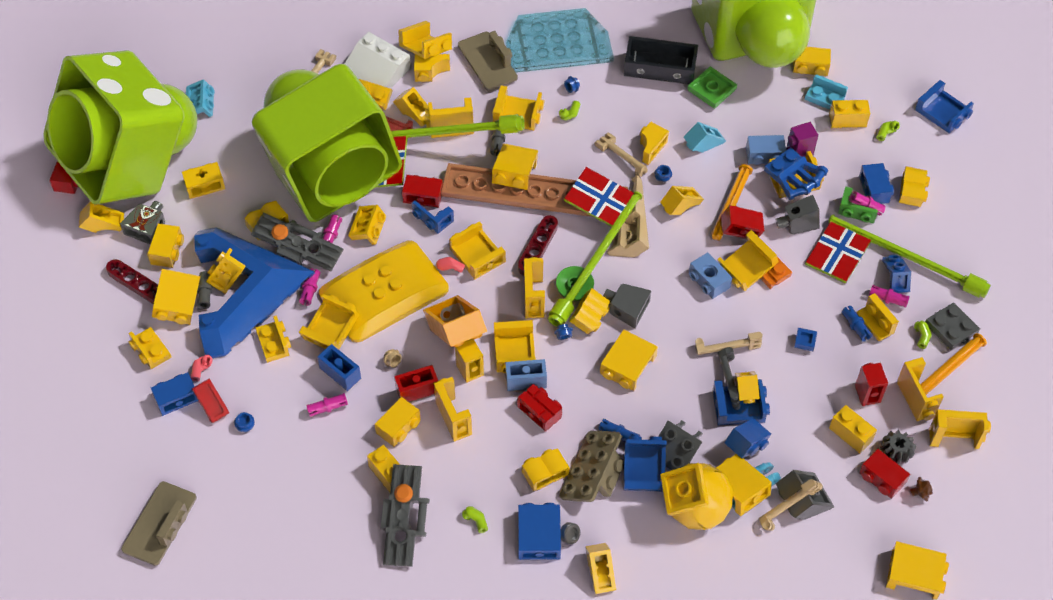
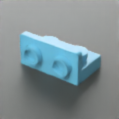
(825, 91)
(202, 97)

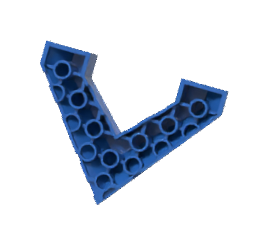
(265, 289)

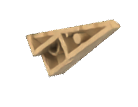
(633, 234)

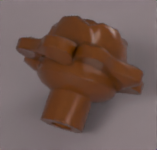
(922, 489)

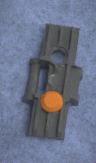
(295, 247)
(396, 512)

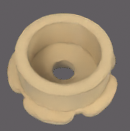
(392, 358)

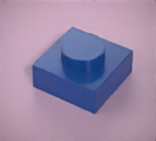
(805, 339)

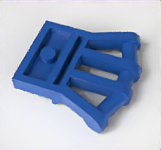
(789, 164)

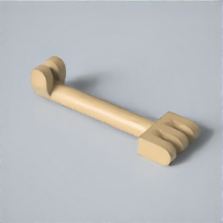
(323, 59)
(608, 142)
(753, 342)
(809, 487)

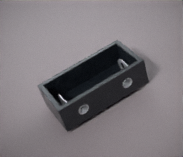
(660, 60)

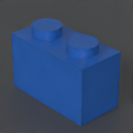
(876, 182)
(339, 367)
(174, 393)
(748, 438)

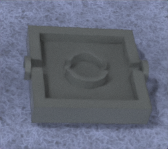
(952, 326)

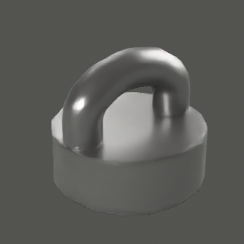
(570, 533)

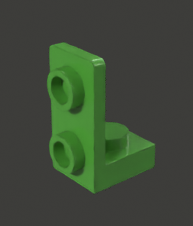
(856, 211)

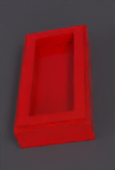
(210, 400)

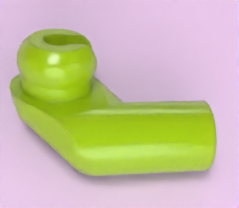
(571, 113)
(887, 128)
(925, 332)
(472, 513)

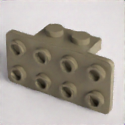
(489, 59)
(594, 468)
(159, 523)

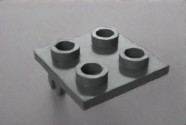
(680, 444)

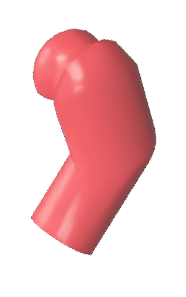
(449, 263)
(200, 365)

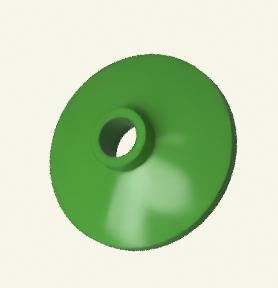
(568, 277)

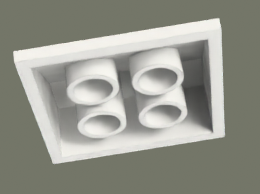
(378, 61)

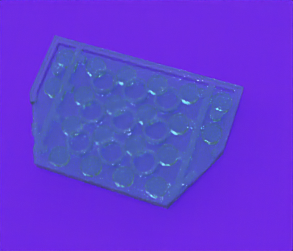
(558, 41)

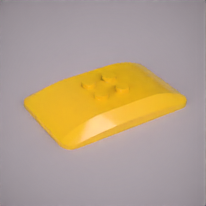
(387, 288)

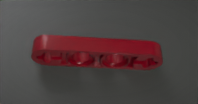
(535, 244)
(134, 284)

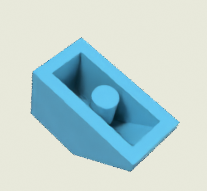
(703, 137)

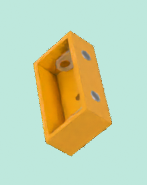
(455, 321)

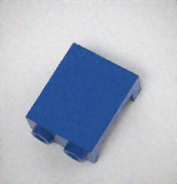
(943, 108)
(728, 416)
(644, 463)
(539, 531)

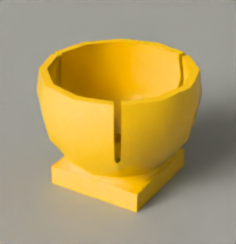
(697, 495)

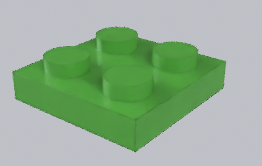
(712, 87)

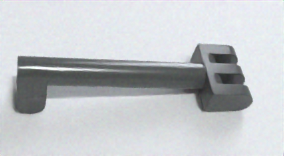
(726, 355)

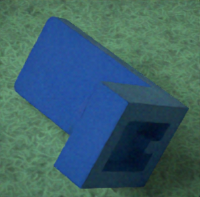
(436, 223)
(899, 273)

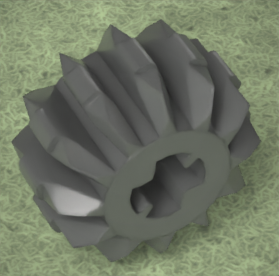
(898, 446)

